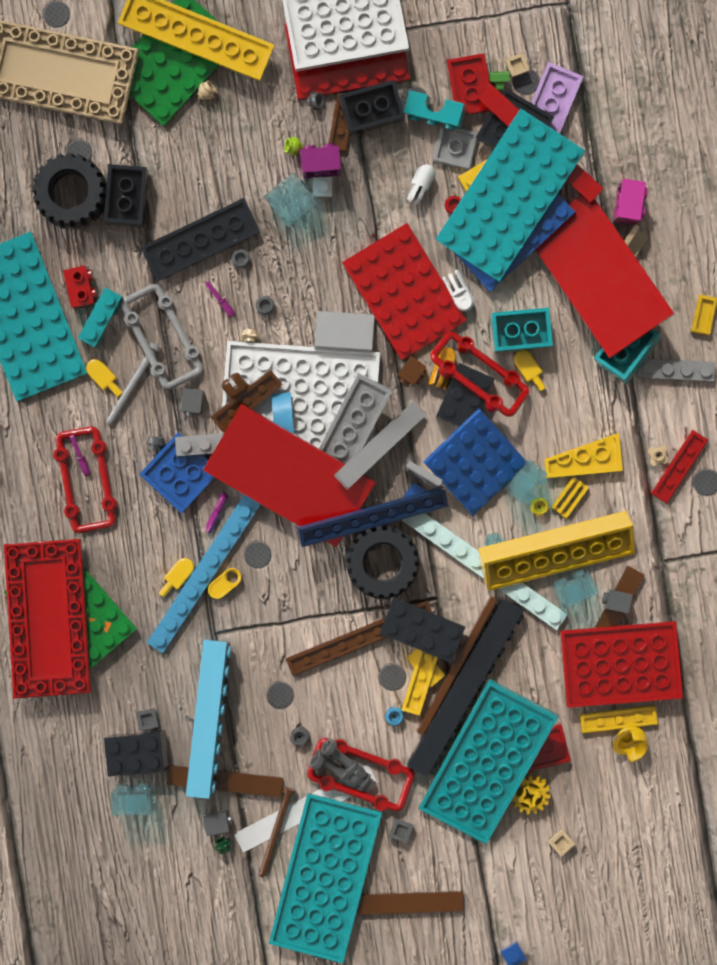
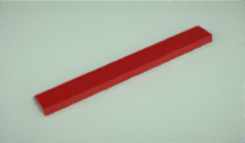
(506, 112)

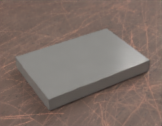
(344, 331)

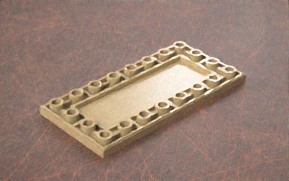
(65, 72)

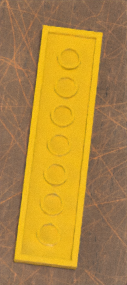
(198, 36)

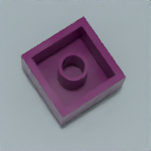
(320, 161)

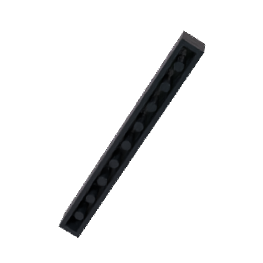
(464, 687)

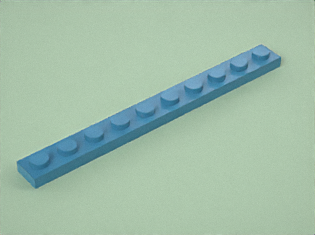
(203, 573)

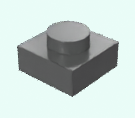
(147, 719)
(401, 830)

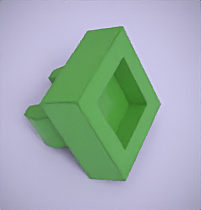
(499, 78)

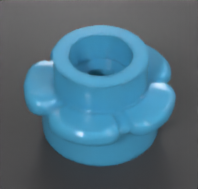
(394, 711)

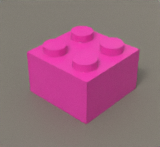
(629, 202)

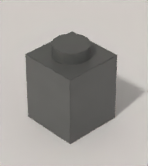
(192, 402)
(617, 601)
(217, 822)

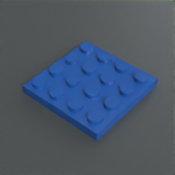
(475, 462)

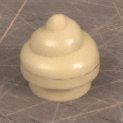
(206, 91)

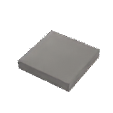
(455, 148)
(422, 475)

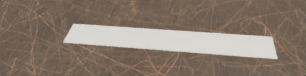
(261, 830)

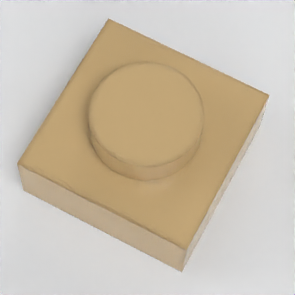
(517, 65)
(561, 842)

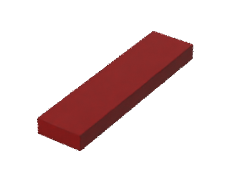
(679, 466)

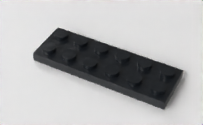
(200, 239)

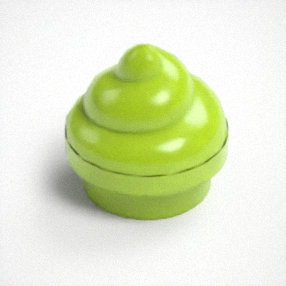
(293, 146)

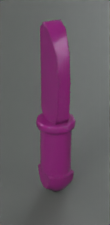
(224, 304)
(81, 459)
(216, 512)

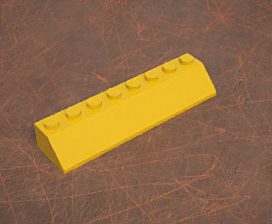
(557, 550)

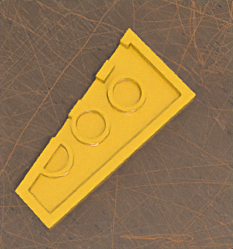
(590, 458)

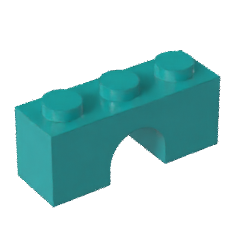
(450, 115)
(97, 323)

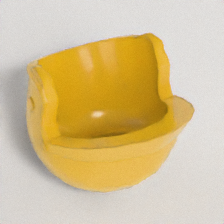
(631, 742)

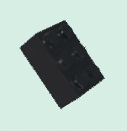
(371, 107)
(126, 195)
(461, 402)
(136, 753)

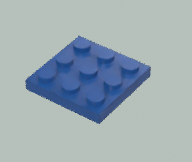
(179, 477)

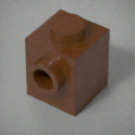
(411, 372)

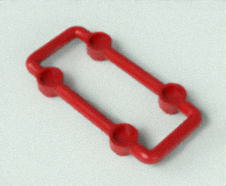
(494, 402)
(109, 503)
(380, 802)

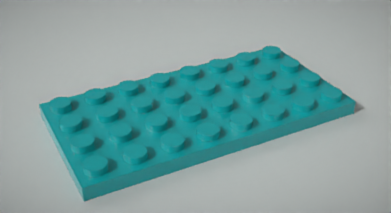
(510, 195)
(34, 331)
(488, 761)
(325, 878)

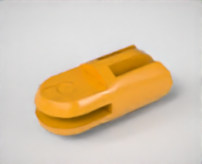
(446, 354)

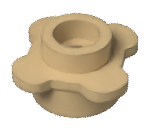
(250, 335)
(653, 455)

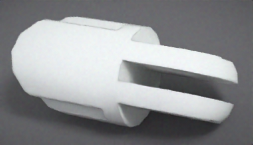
(421, 180)
(462, 296)

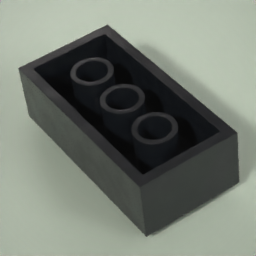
(422, 630)

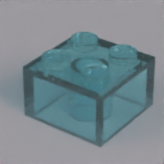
(292, 200)
(525, 482)
(574, 589)
(132, 799)

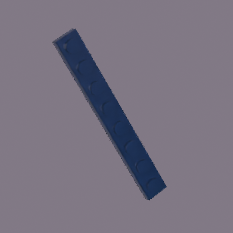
(372, 517)

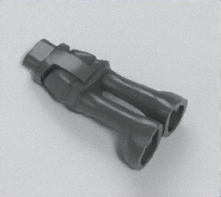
(352, 774)

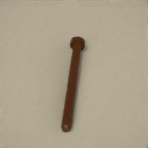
(288, 792)

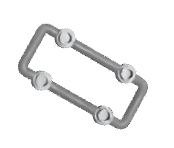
(158, 369)

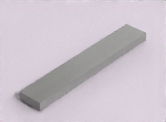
(379, 445)

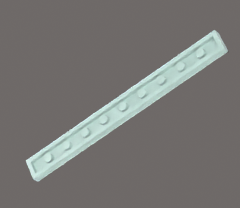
(470, 557)

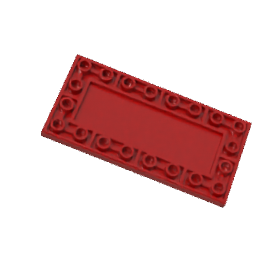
(603, 278)
(283, 471)
(47, 618)

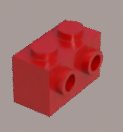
(79, 287)

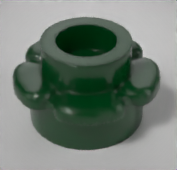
(223, 845)

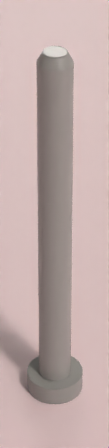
(131, 386)

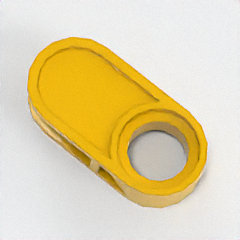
(222, 586)

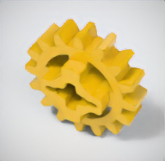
(537, 788)

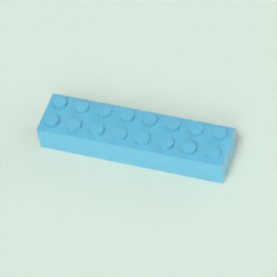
(207, 719)

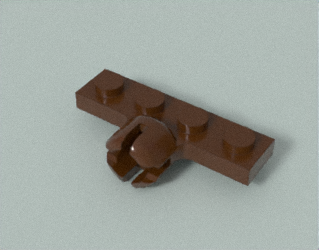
(245, 394)

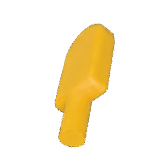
(529, 368)
(103, 376)
(177, 575)

